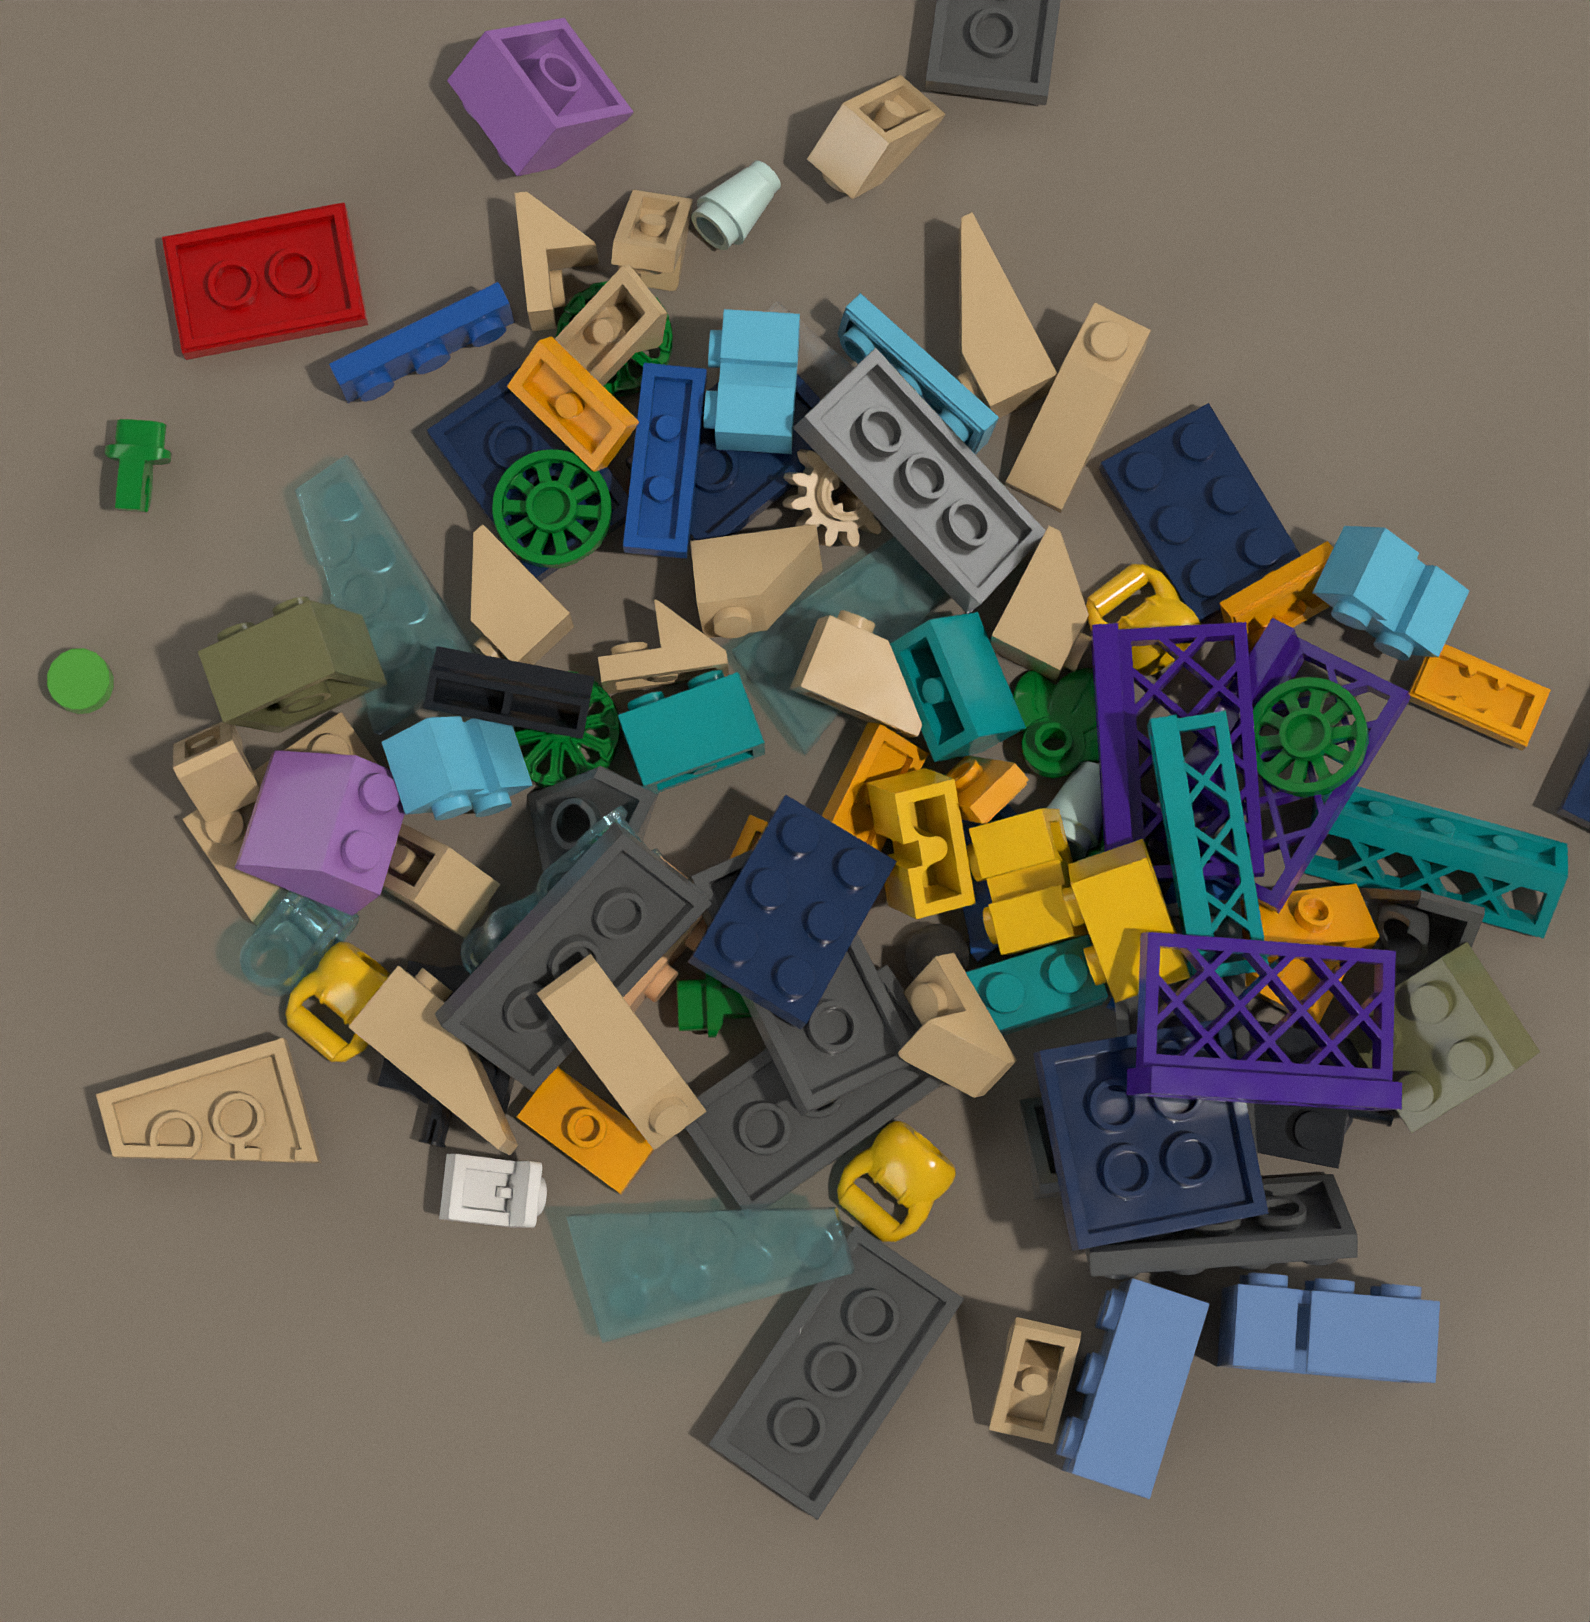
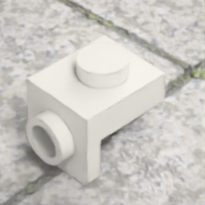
(492, 1191)

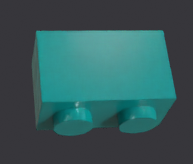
(957, 686)
(691, 731)
(1038, 986)

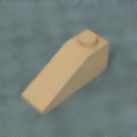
(997, 343)
(1078, 406)
(406, 1031)
(621, 1052)

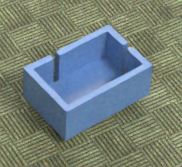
(1329, 1329)
(1132, 1386)

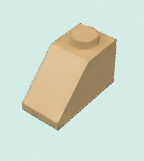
(874, 136)
(752, 577)
(510, 606)
(1045, 614)
(856, 674)
(438, 881)

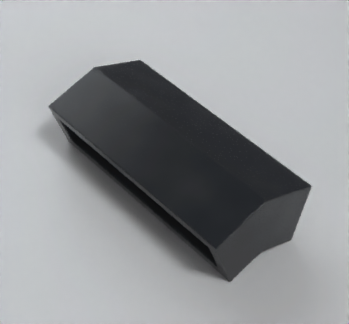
(509, 692)

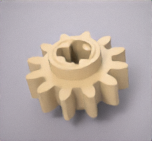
(815, 500)

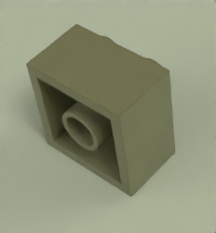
(291, 665)
(1449, 1037)

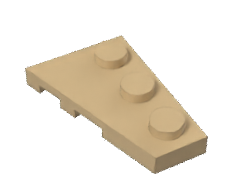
(224, 836)
(215, 1111)

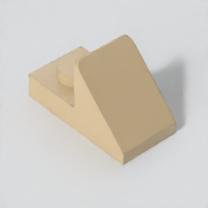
(653, 238)
(547, 245)
(615, 325)
(682, 657)
(215, 771)
(957, 1031)
(1034, 1379)

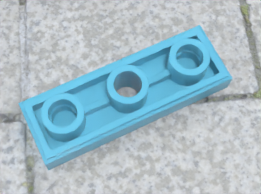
(867, 328)

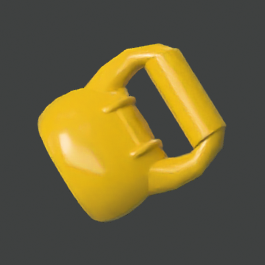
(1159, 610)
(345, 984)
(907, 1169)

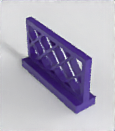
(1271, 663)
(1120, 739)
(1264, 1081)

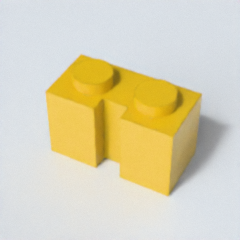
(928, 842)
(1025, 870)
(1118, 901)

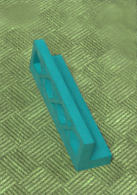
(1182, 834)
(1451, 844)

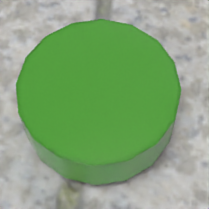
(80, 681)

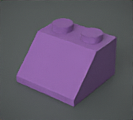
(537, 94)
(324, 828)

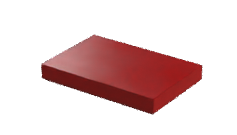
(264, 281)

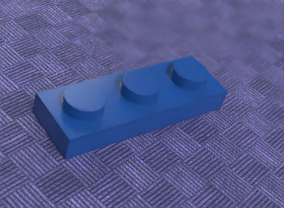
(423, 344)
(665, 460)

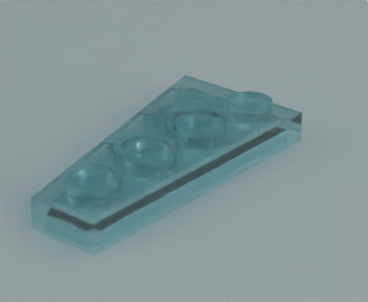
(380, 578)
(881, 587)
(687, 1264)

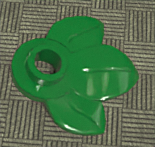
(1058, 713)

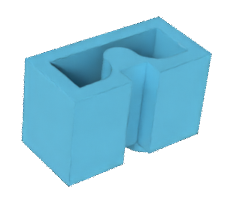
(755, 382)
(1390, 593)
(456, 767)

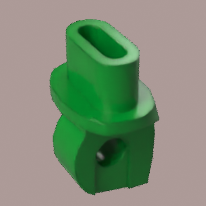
(137, 448)
(706, 1004)

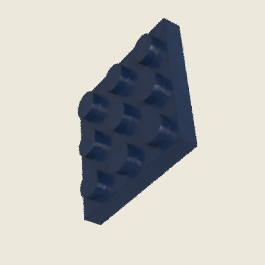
(1139, 1160)

